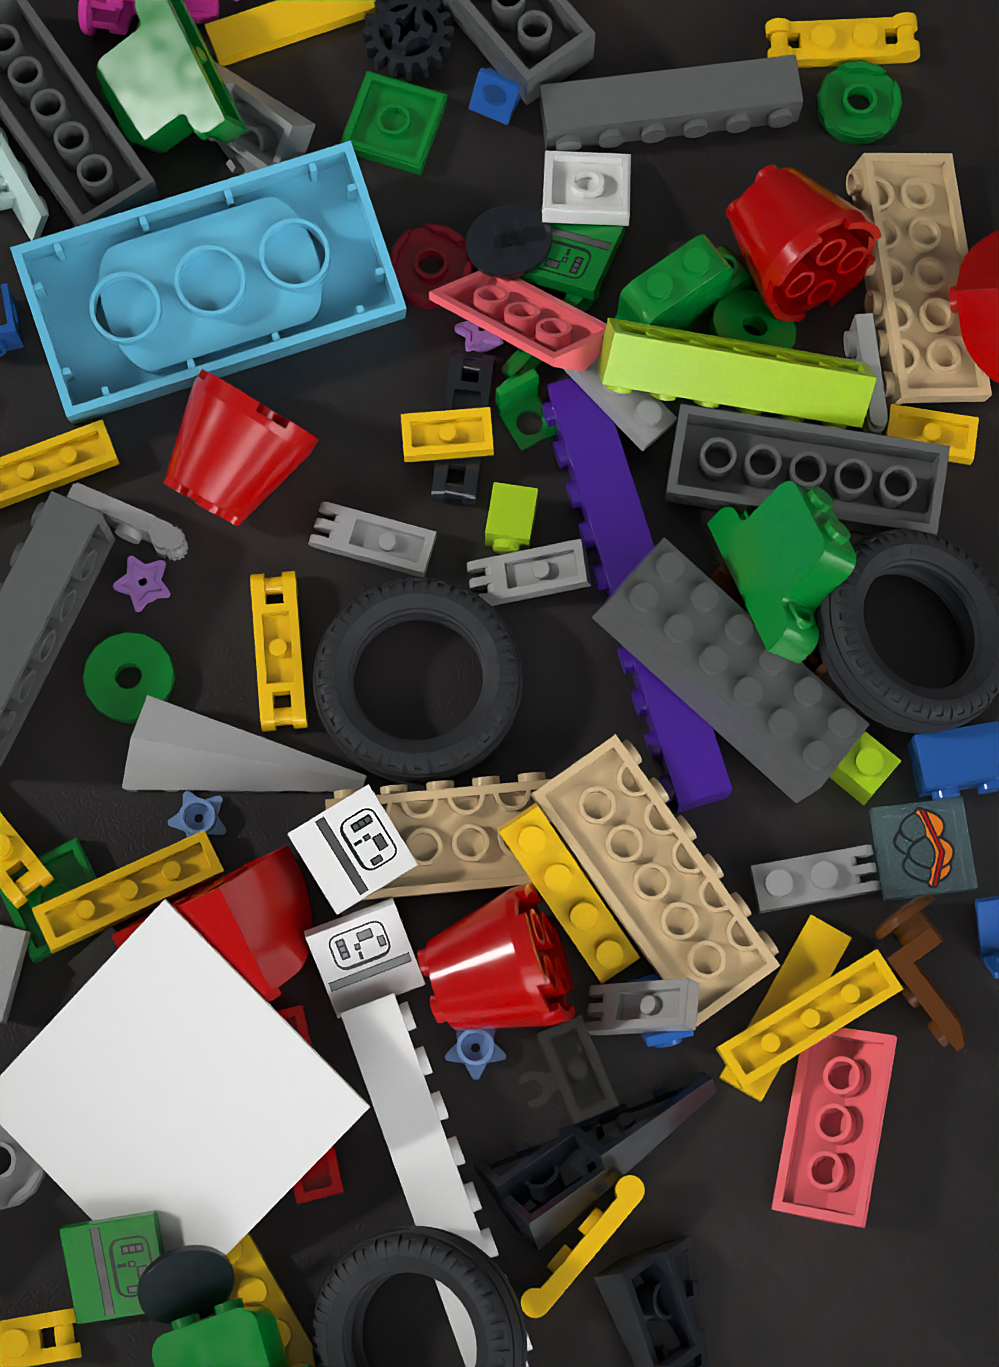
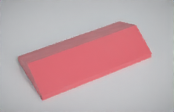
(525, 318)
(835, 1127)

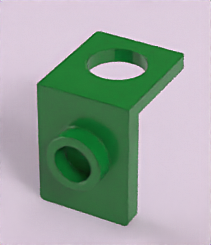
(519, 396)

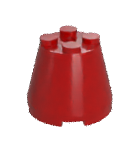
(800, 241)
(232, 450)
(500, 967)

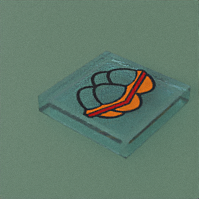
(923, 849)

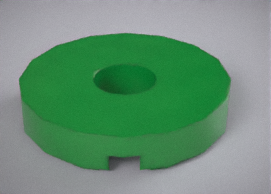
(852, 124)
(748, 309)
(120, 653)

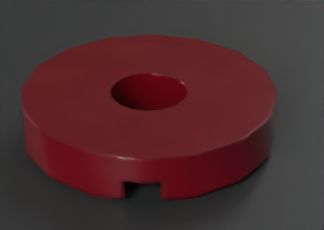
(427, 242)

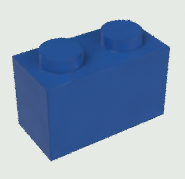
(956, 761)

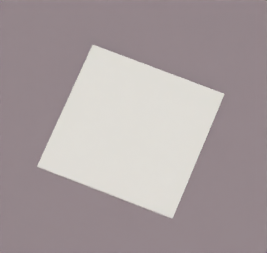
(174, 1092)

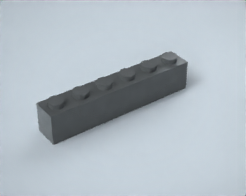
(671, 103)

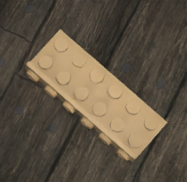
(908, 286)
(456, 834)
(656, 875)

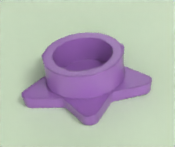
(477, 337)
(144, 594)

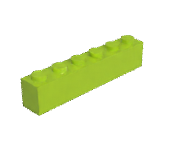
(734, 374)

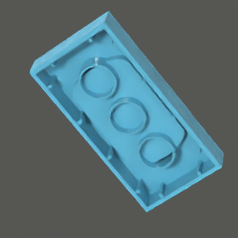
(209, 282)

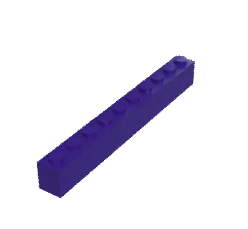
(620, 540)

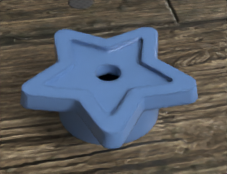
(196, 806)
(475, 1061)

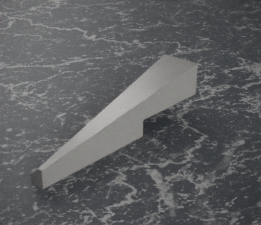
(273, 128)
(189, 751)

